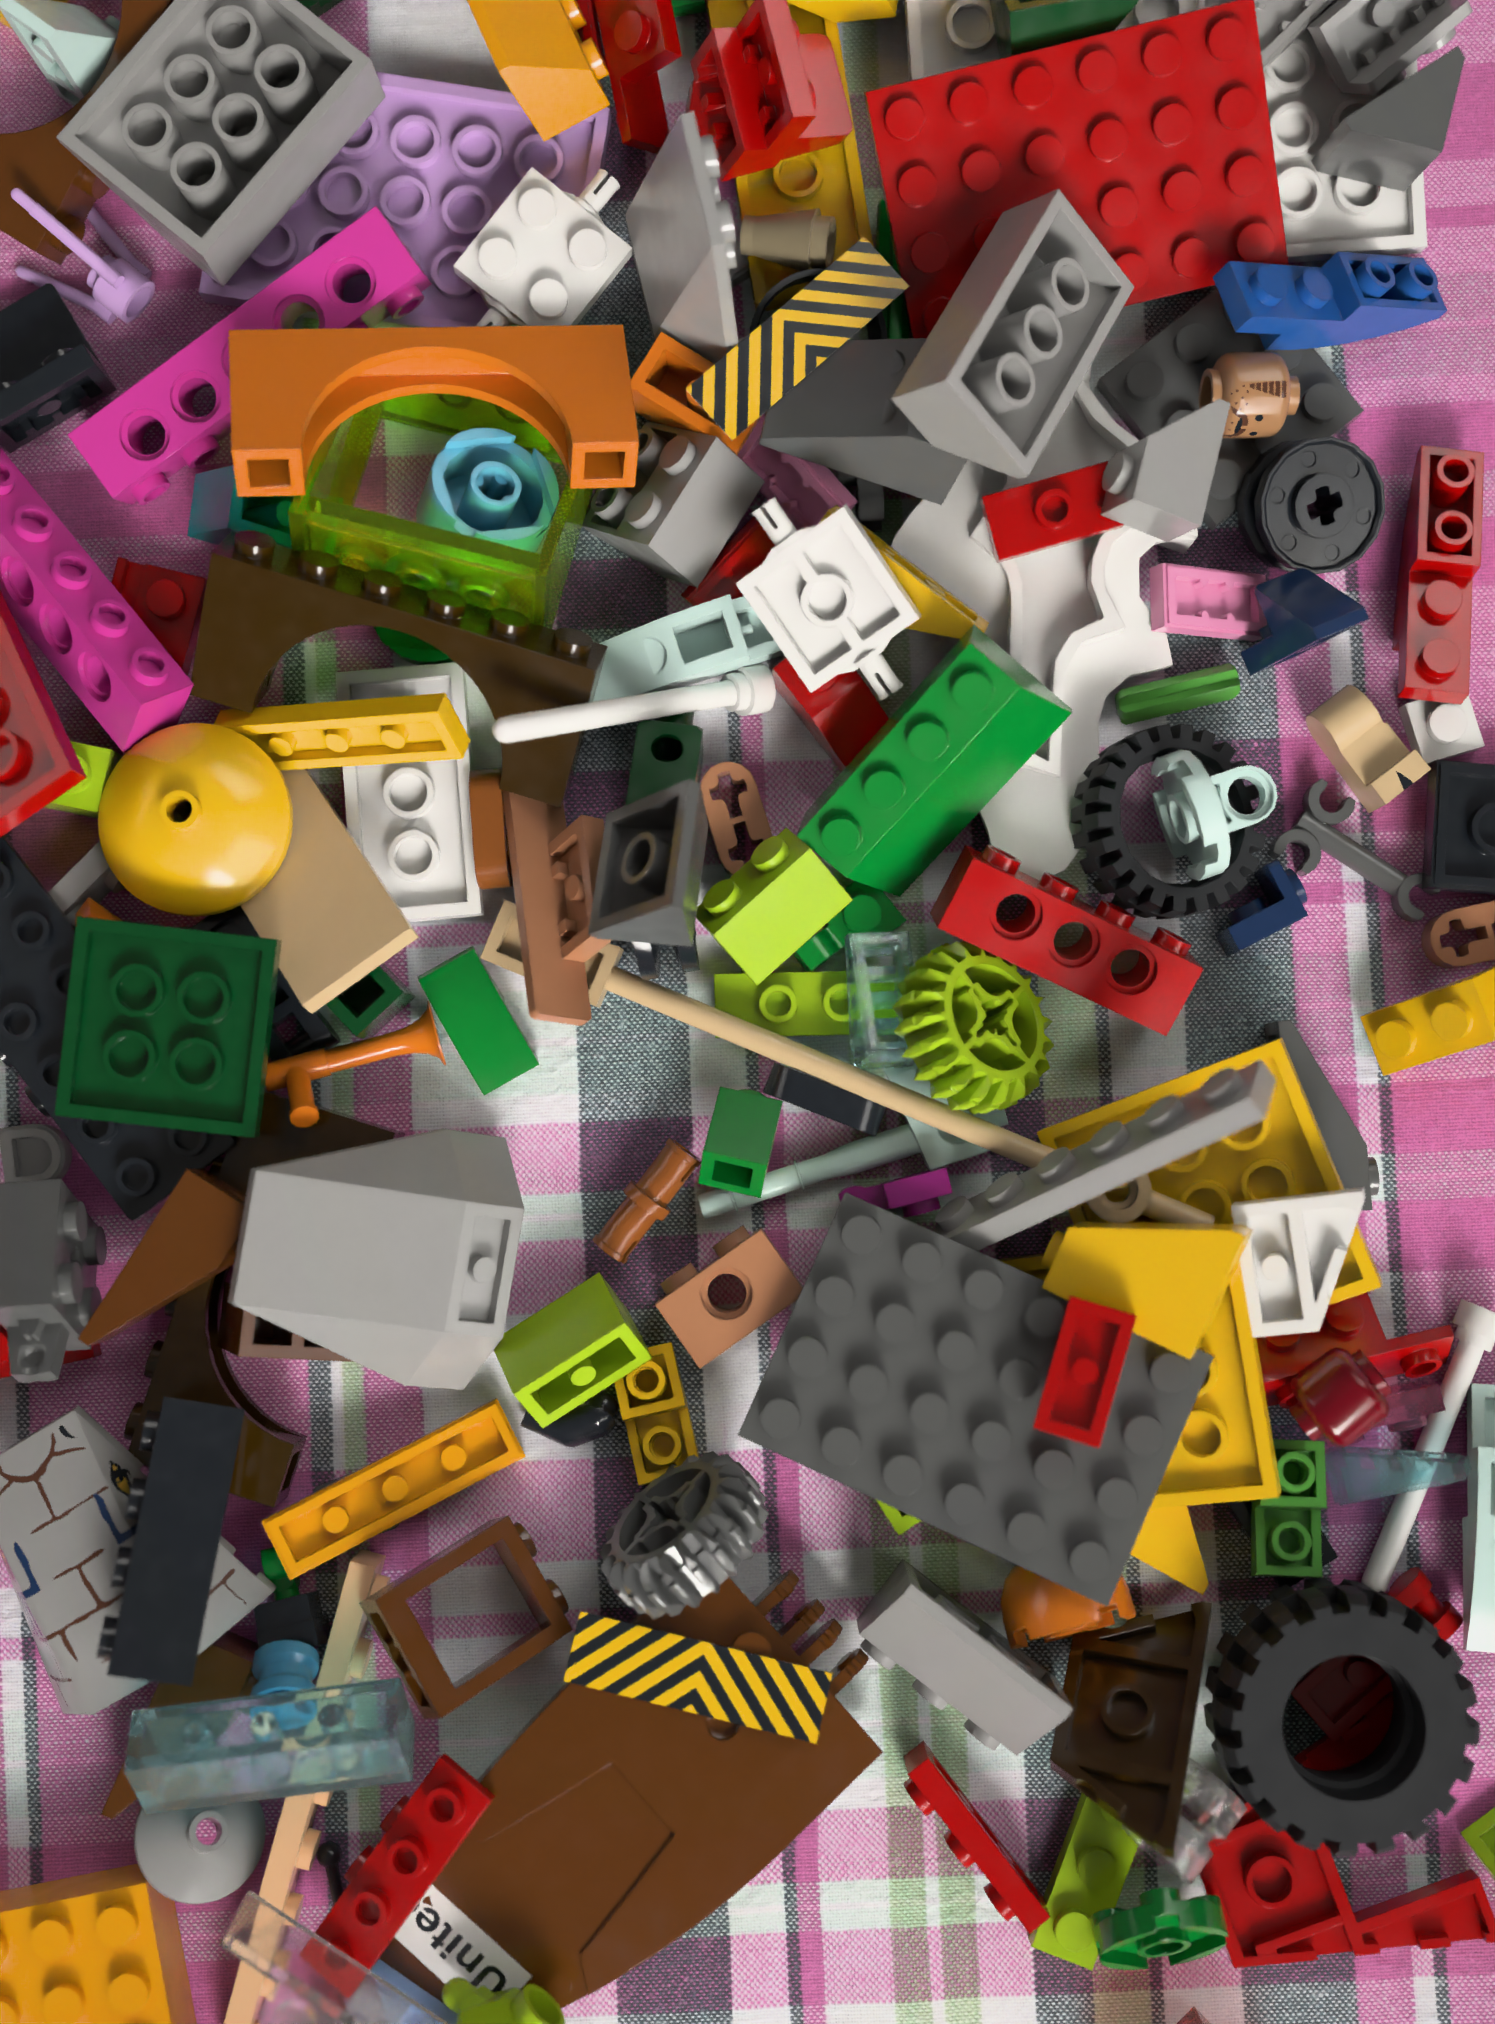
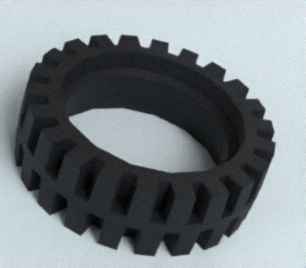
(1109, 850)

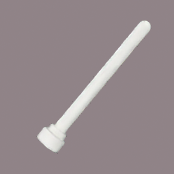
(745, 691)
(1475, 1335)

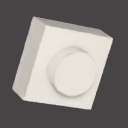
(1441, 729)

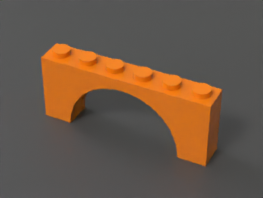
(305, 382)

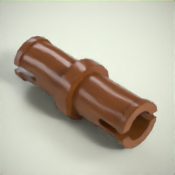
(646, 1200)

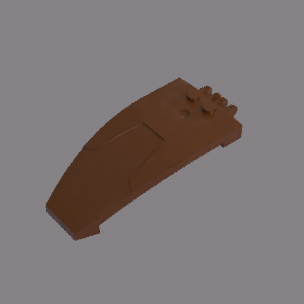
(641, 1817)

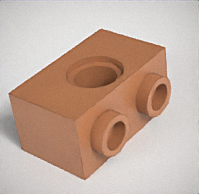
(710, 1329)

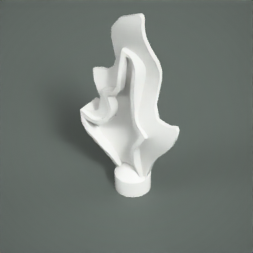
(1058, 612)

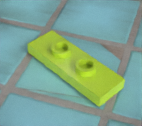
(792, 1001)

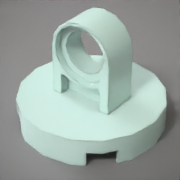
(1197, 809)

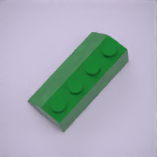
(932, 766)

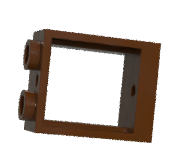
(409, 1645)

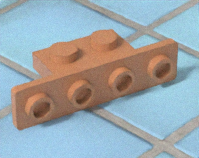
(554, 896)

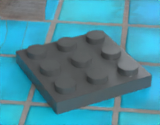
(1164, 380)

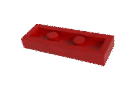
(973, 1839)

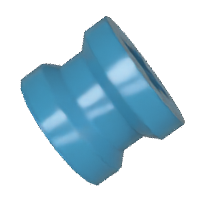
(284, 1667)

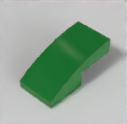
(478, 1020)

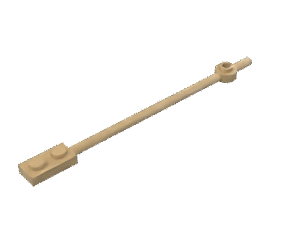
(603, 975)

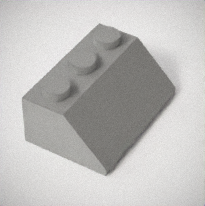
(961, 1662)

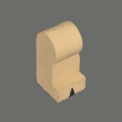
(1364, 748)

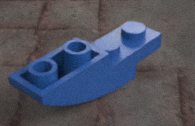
(1330, 305)

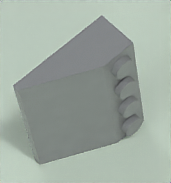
(224, 122)

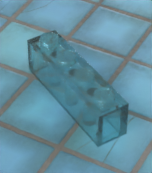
(271, 1746)

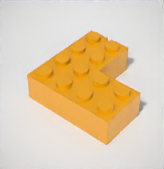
(92, 1953)

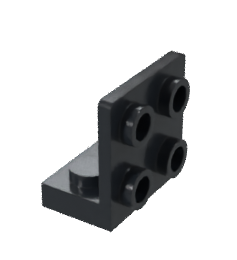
(44, 368)

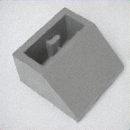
(682, 503)

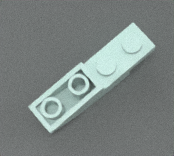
(685, 649)
(1480, 1523)

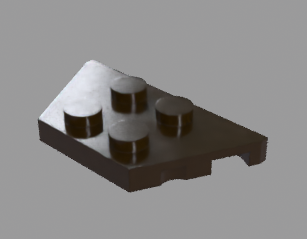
(1134, 1719)

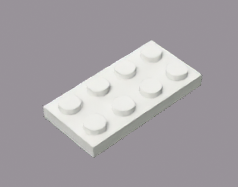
(415, 814)

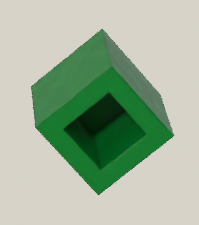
(740, 1141)

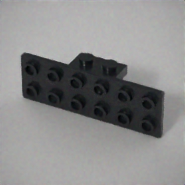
(36, 950)

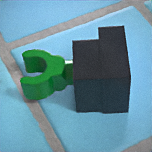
(290, 1614)

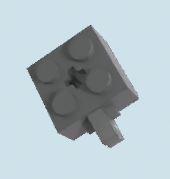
(46, 1275)

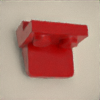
(766, 91)

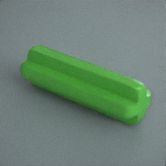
(1177, 693)

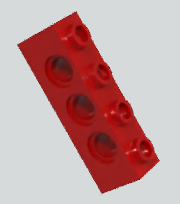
(1146, 994)

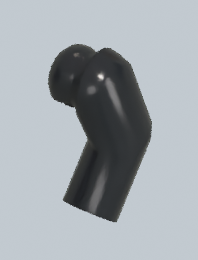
(580, 1425)

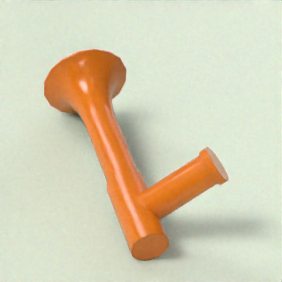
(299, 1070)

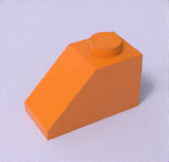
(662, 394)

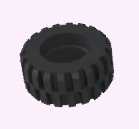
(1411, 1766)

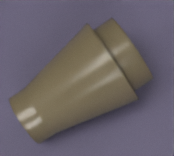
(791, 239)

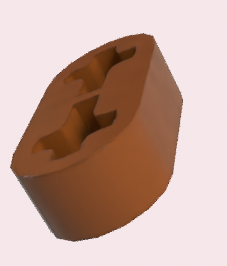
(489, 830)

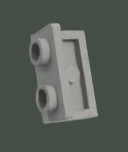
(1376, 40)

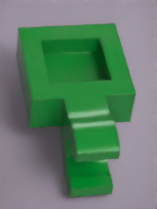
(865, 913)

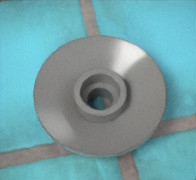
(195, 1872)

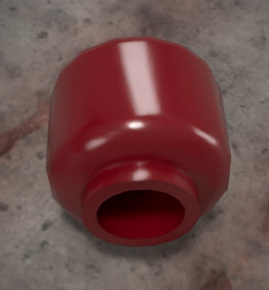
(1340, 1397)

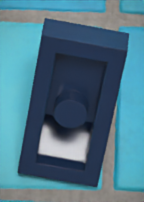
(1300, 616)

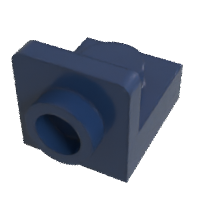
(1255, 920)

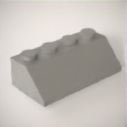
(1015, 338)

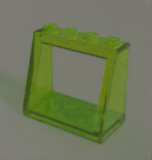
(422, 554)

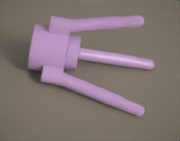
(119, 285)

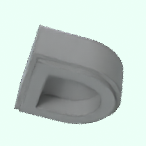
(34, 1153)

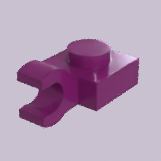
(912, 1193)

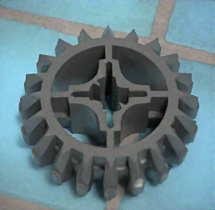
(684, 1535)

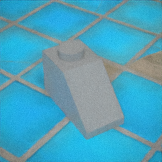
(1167, 476)

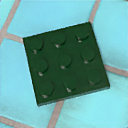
(168, 1027)

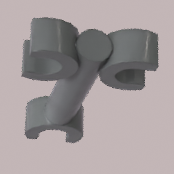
(1315, 832)

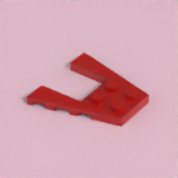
(1291, 1902)

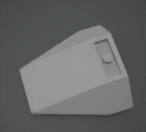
(685, 244)
(387, 1252)

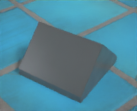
(1398, 131)
(651, 868)

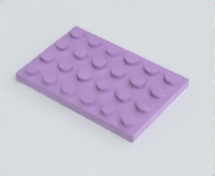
(438, 170)

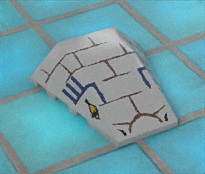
(60, 1545)

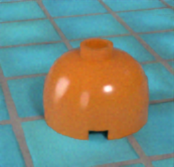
(1053, 1611)

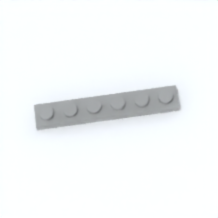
(1111, 1158)

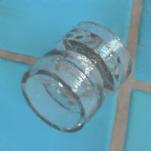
(1216, 1815)

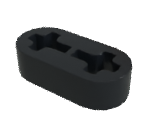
(824, 1099)

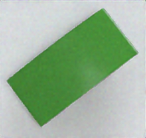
(1289, 1527)

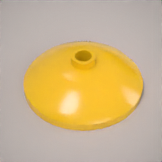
(226, 845)

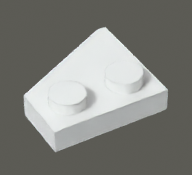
(1295, 1256)

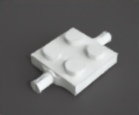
(544, 254)
(828, 598)

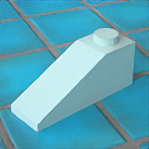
(64, 42)

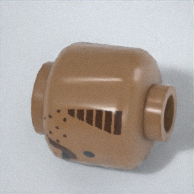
(1256, 388)

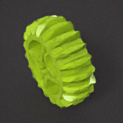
(972, 1028)

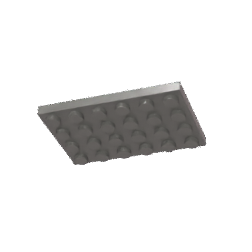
(922, 1387)

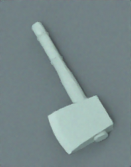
(915, 1137)

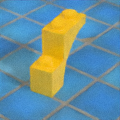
(1433, 1023)

